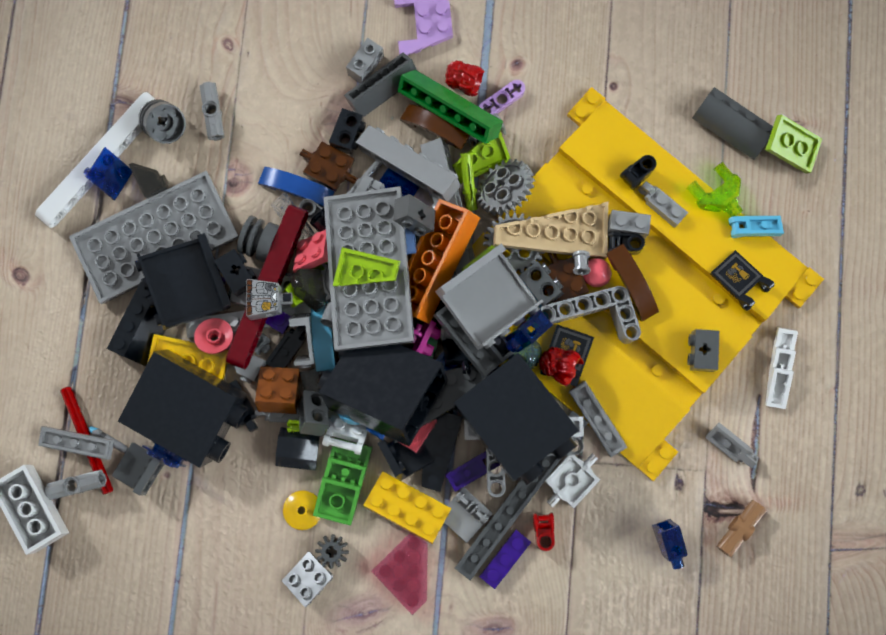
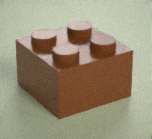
(278, 390)

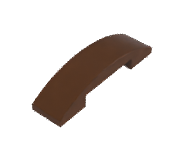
(430, 122)
(633, 281)

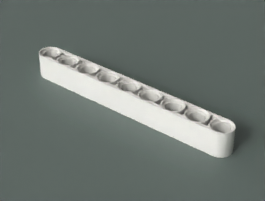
(76, 183)

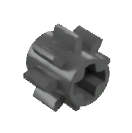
(262, 345)

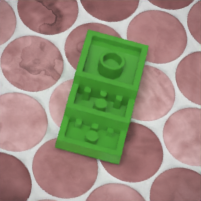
(342, 484)

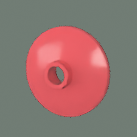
(213, 328)

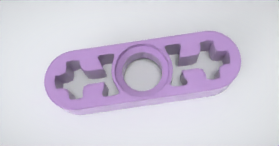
(509, 87)

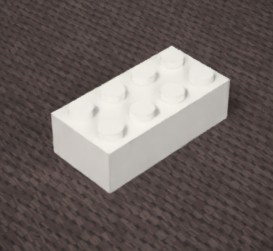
(30, 510)

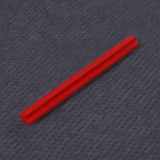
(81, 427)

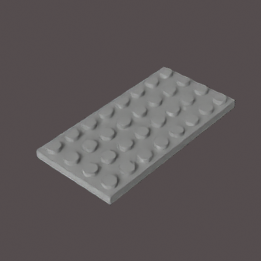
(157, 223)
(373, 311)

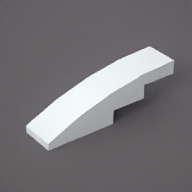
(781, 368)

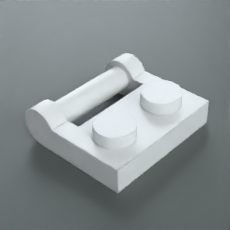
(345, 431)

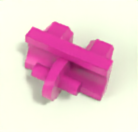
(421, 337)

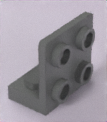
(138, 469)

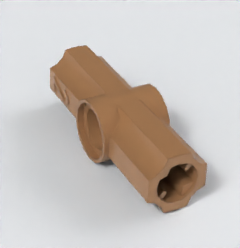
(741, 528)

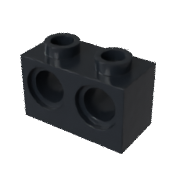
(342, 131)

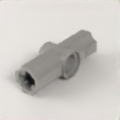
(210, 101)
(67, 486)

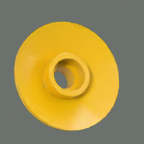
(293, 517)

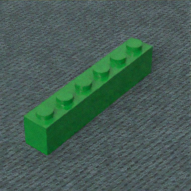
(450, 106)

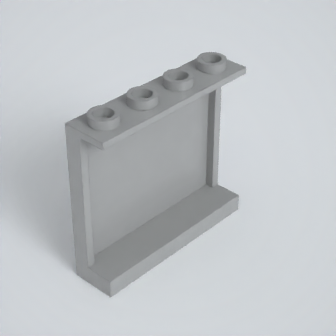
(488, 298)

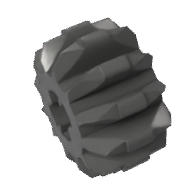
(327, 556)

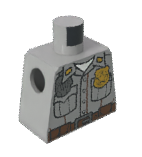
(265, 299)

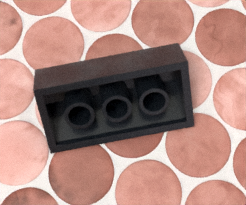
(136, 329)

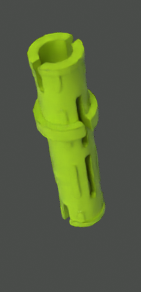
(468, 181)

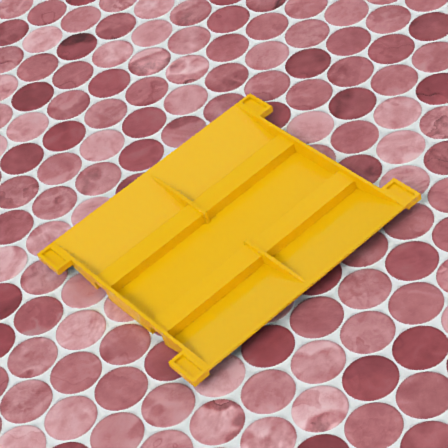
(648, 382)

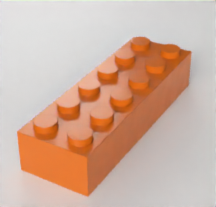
(438, 256)

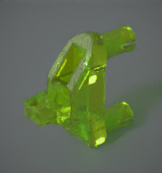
(721, 198)

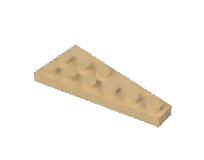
(559, 232)

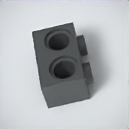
(538, 287)
(313, 414)

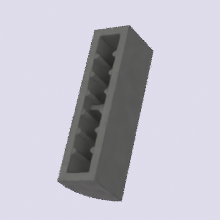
(379, 86)

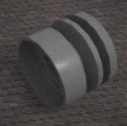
(172, 119)
(256, 238)

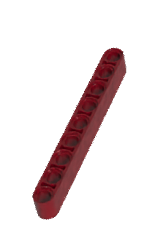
(272, 271)

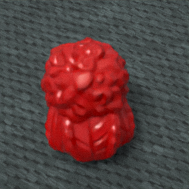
(464, 77)
(560, 364)

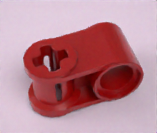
(544, 529)

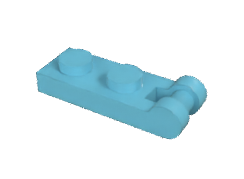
(756, 226)

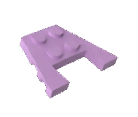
(432, 24)

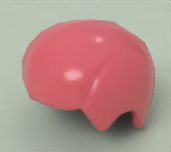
(599, 274)

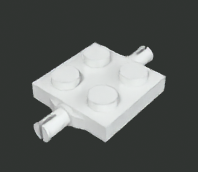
(572, 480)

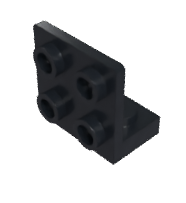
(403, 460)

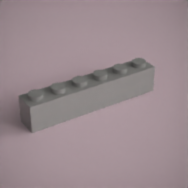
(408, 163)

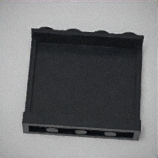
(183, 282)

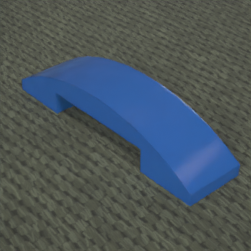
(294, 185)

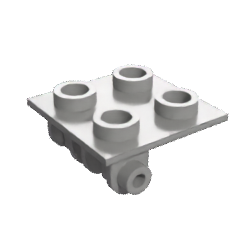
(466, 515)
(307, 579)

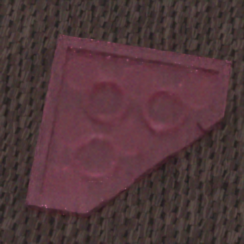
(406, 572)

